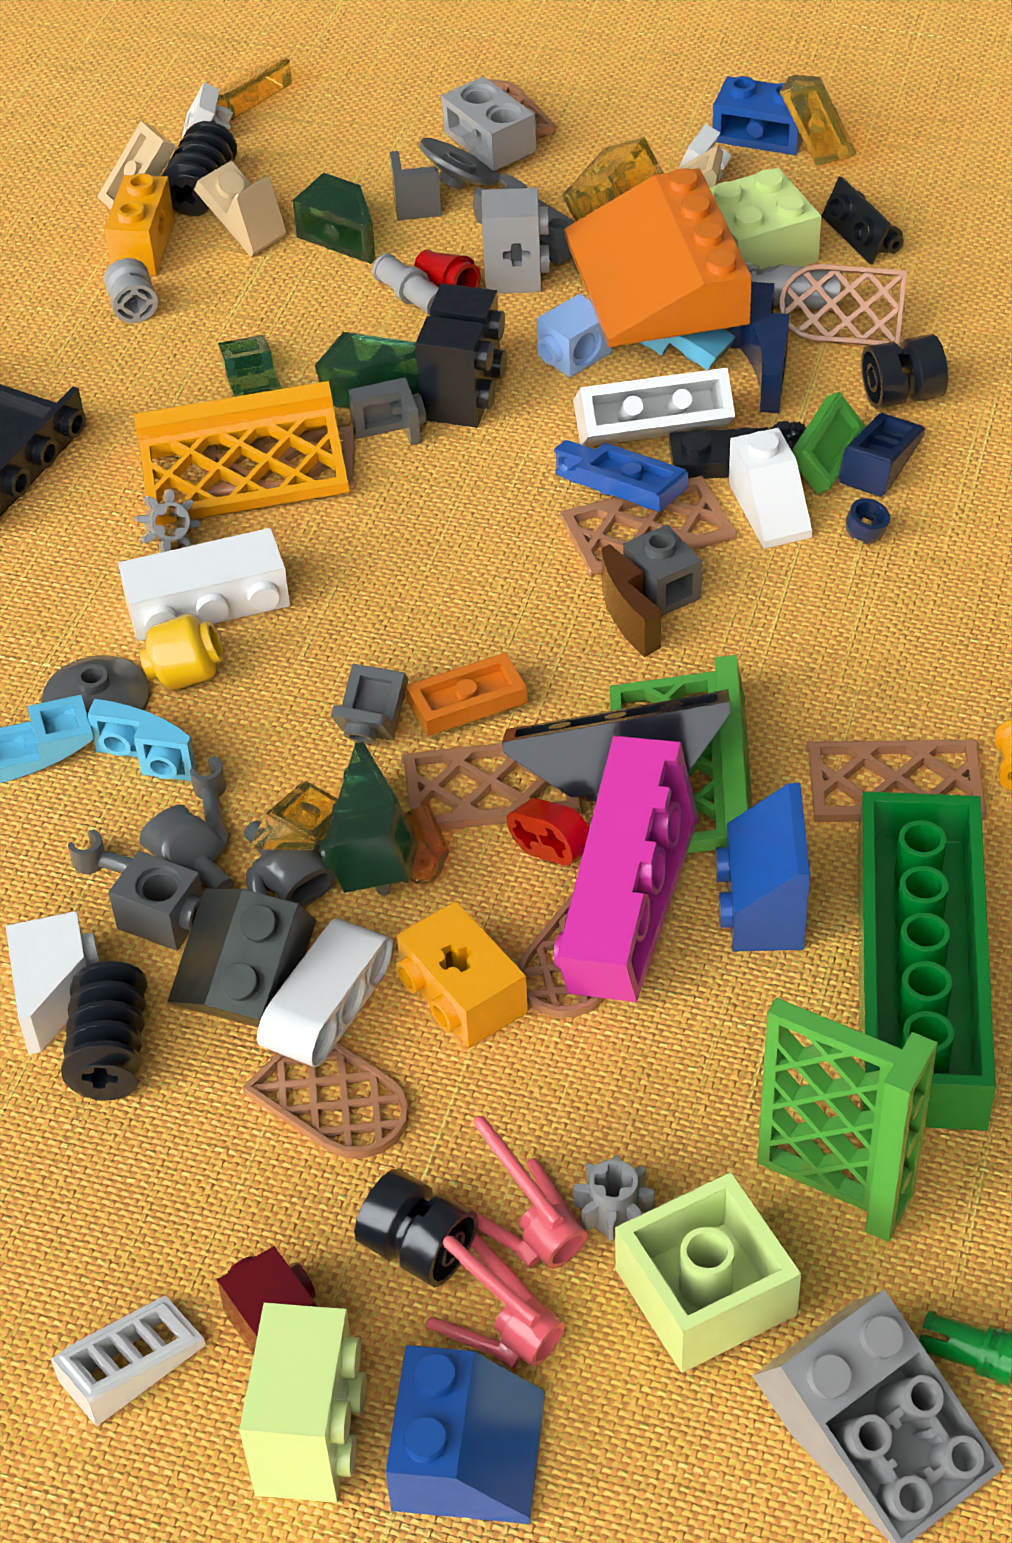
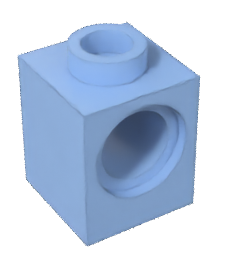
(571, 336)

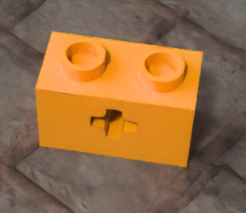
(140, 220)
(461, 974)

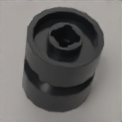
(911, 370)
(410, 1224)

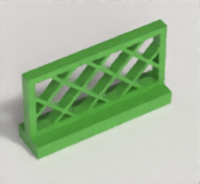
(728, 747)
(889, 1130)

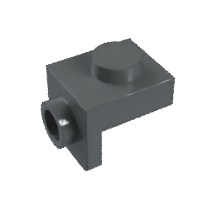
(385, 409)
(371, 704)

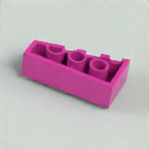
(627, 869)

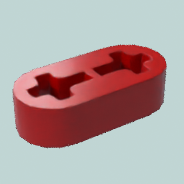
(548, 831)

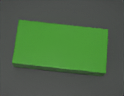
(824, 441)

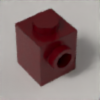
(261, 1281)

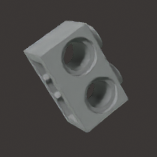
(489, 123)

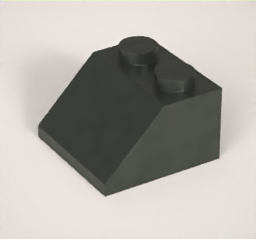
(240, 953)

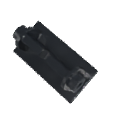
(860, 222)

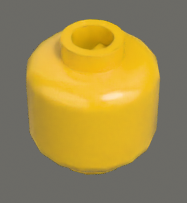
(181, 652)

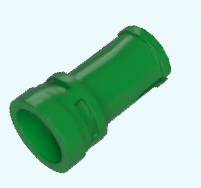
(971, 1346)

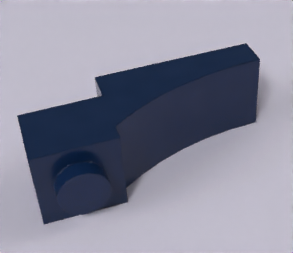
(765, 344)

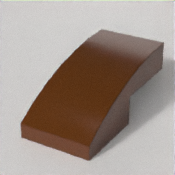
(630, 610)

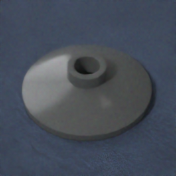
(457, 165)
(100, 678)

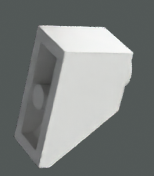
(769, 487)
(43, 963)

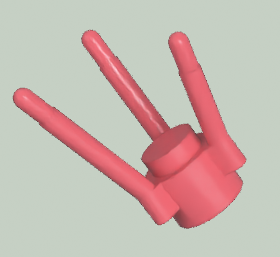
(548, 1226)
(525, 1324)

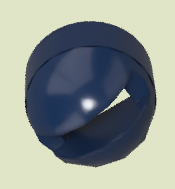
(872, 511)

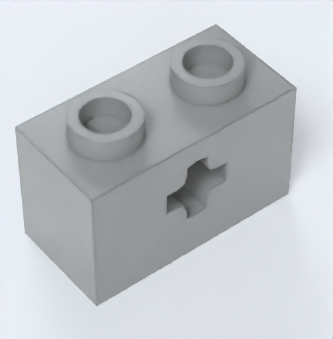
(512, 240)

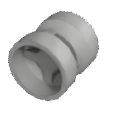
(130, 290)

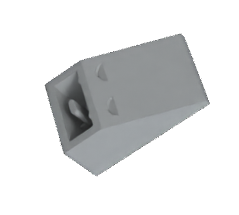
(879, 1418)

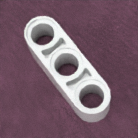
(325, 992)

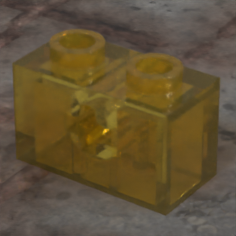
(611, 175)

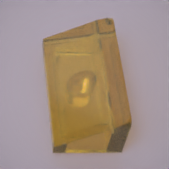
(255, 86)
(817, 119)
(296, 820)

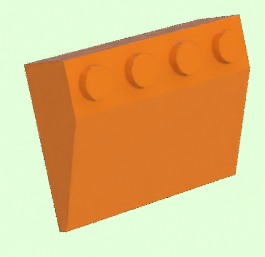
(661, 262)

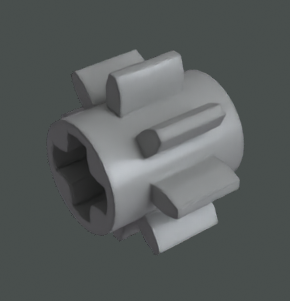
(175, 510)
(612, 1195)

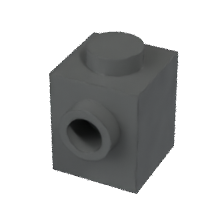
(669, 568)

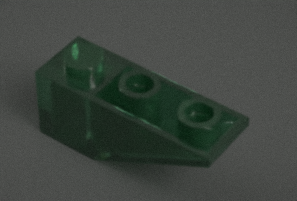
(368, 831)

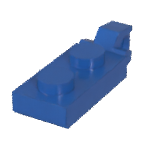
(621, 473)

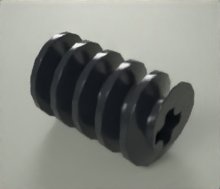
(200, 152)
(104, 1030)

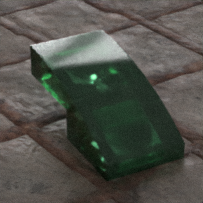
(248, 366)

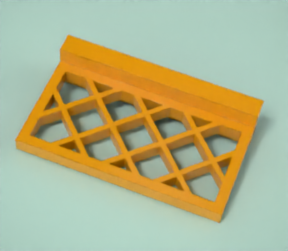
(237, 424)

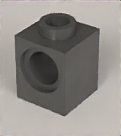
(156, 900)

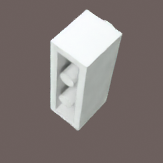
(653, 407)
(207, 579)

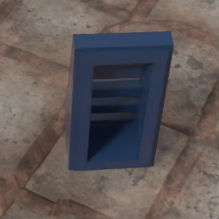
(879, 453)

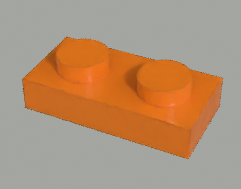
(466, 694)

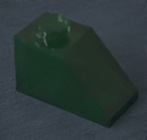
(335, 217)
(364, 361)

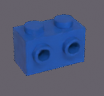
(755, 116)

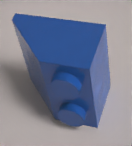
(766, 874)
(463, 1438)

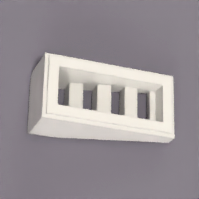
(123, 1385)

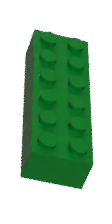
(928, 944)

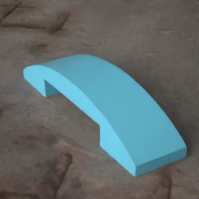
(50, 736)

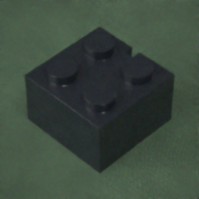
(460, 354)

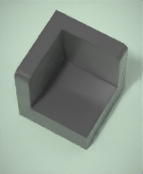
(415, 190)

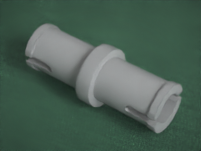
(409, 283)

